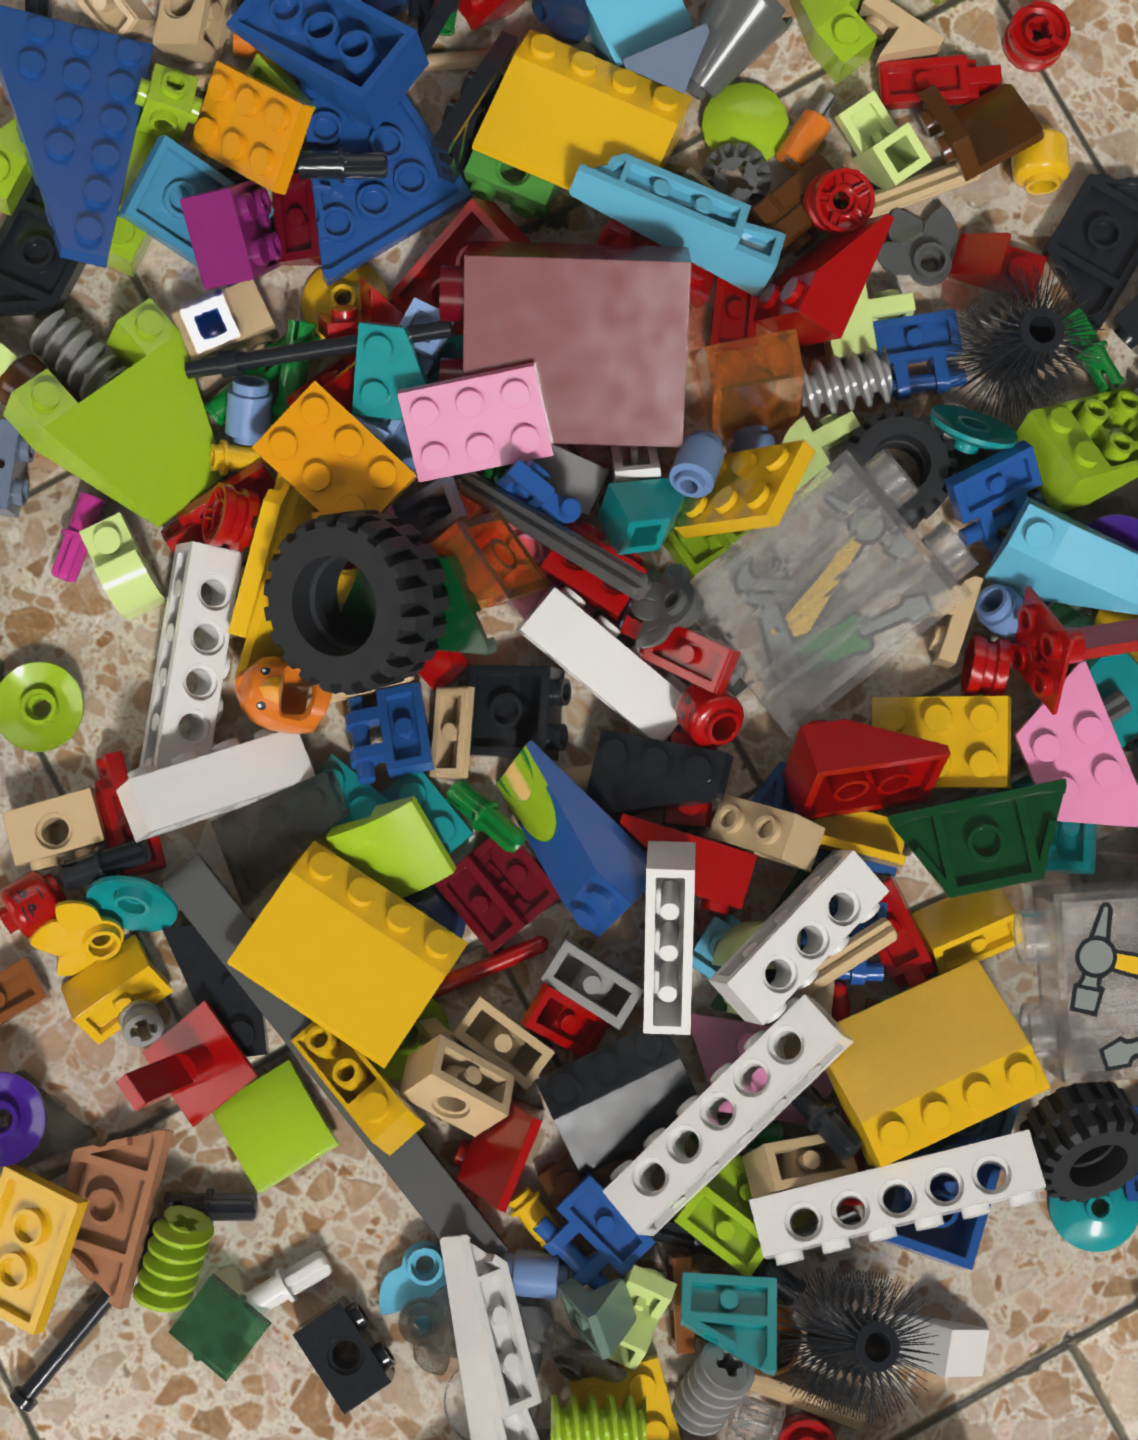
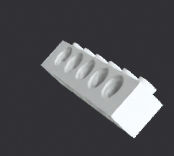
(178, 655)
(1012, 1153)
(631, 1183)

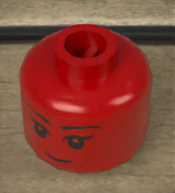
(709, 716)
(29, 902)

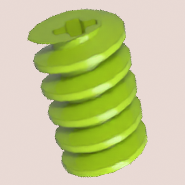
(173, 1259)
(597, 1423)

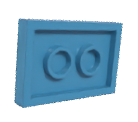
(154, 198)

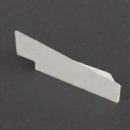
(489, 1343)

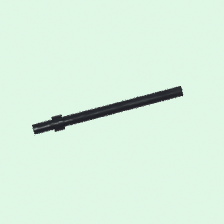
(233, 362)

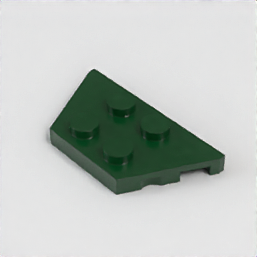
(463, 628)
(985, 838)

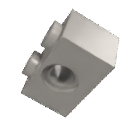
(593, 983)

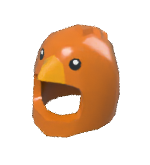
(277, 697)

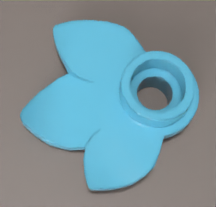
(410, 1282)

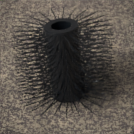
(1023, 344)
(852, 1342)

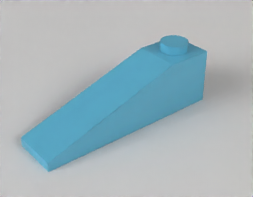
(1065, 562)

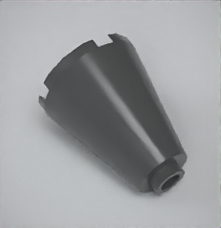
(736, 39)

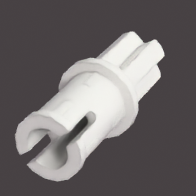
(289, 1282)

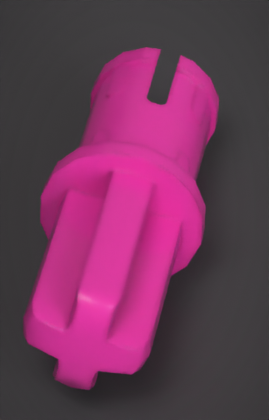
(72, 549)

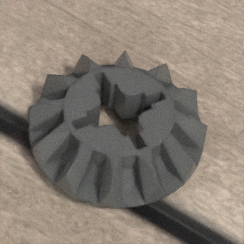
(730, 157)

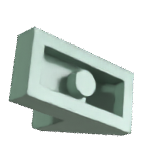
(599, 1315)

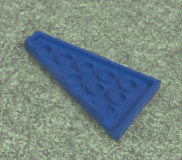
(76, 119)
(373, 215)

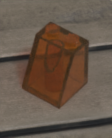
(751, 383)
(492, 558)

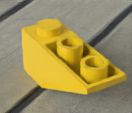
(359, 1088)

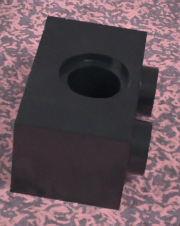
(347, 1381)

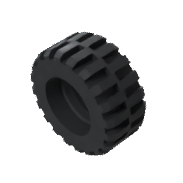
(307, 609)

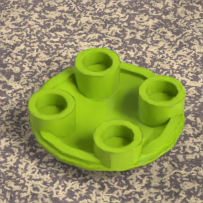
(748, 116)

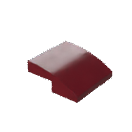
(297, 224)
(498, 892)

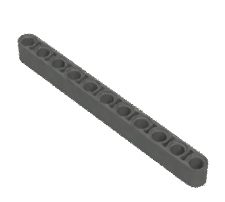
(413, 1165)

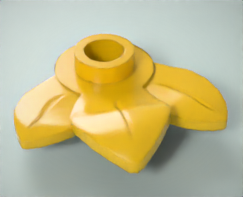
(77, 937)

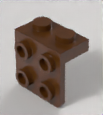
(980, 131)

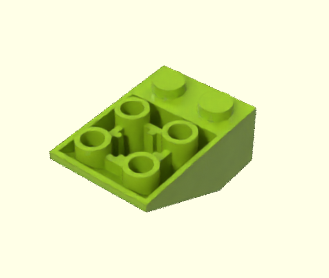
(1084, 447)

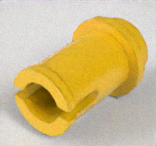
(232, 457)
(529, 1211)

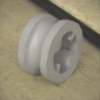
(143, 1035)

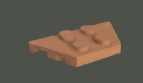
(122, 1190)

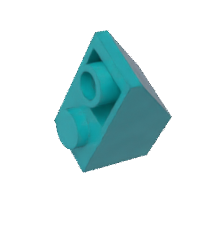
(640, 514)

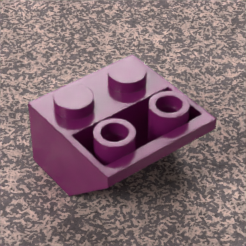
(232, 233)

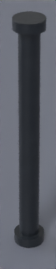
(26, 1395)

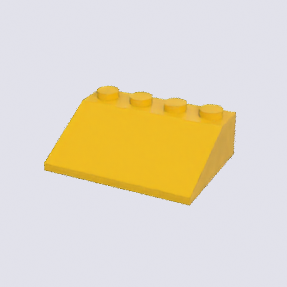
(575, 110)
(347, 953)
(932, 1064)

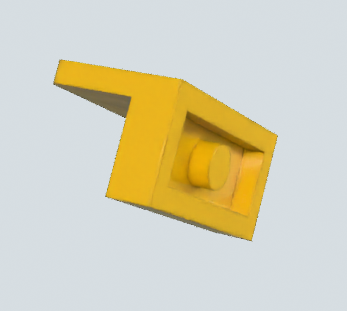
(865, 834)
(967, 928)
(109, 985)

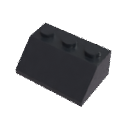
(616, 1097)

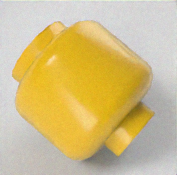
(1042, 165)

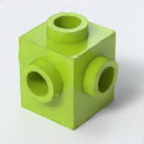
(167, 102)

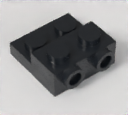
(517, 707)

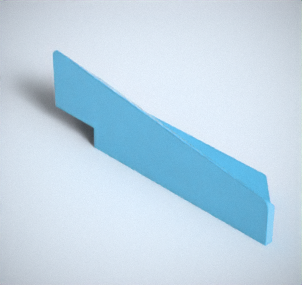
(683, 215)

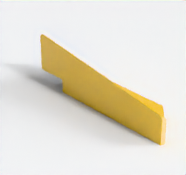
(279, 515)

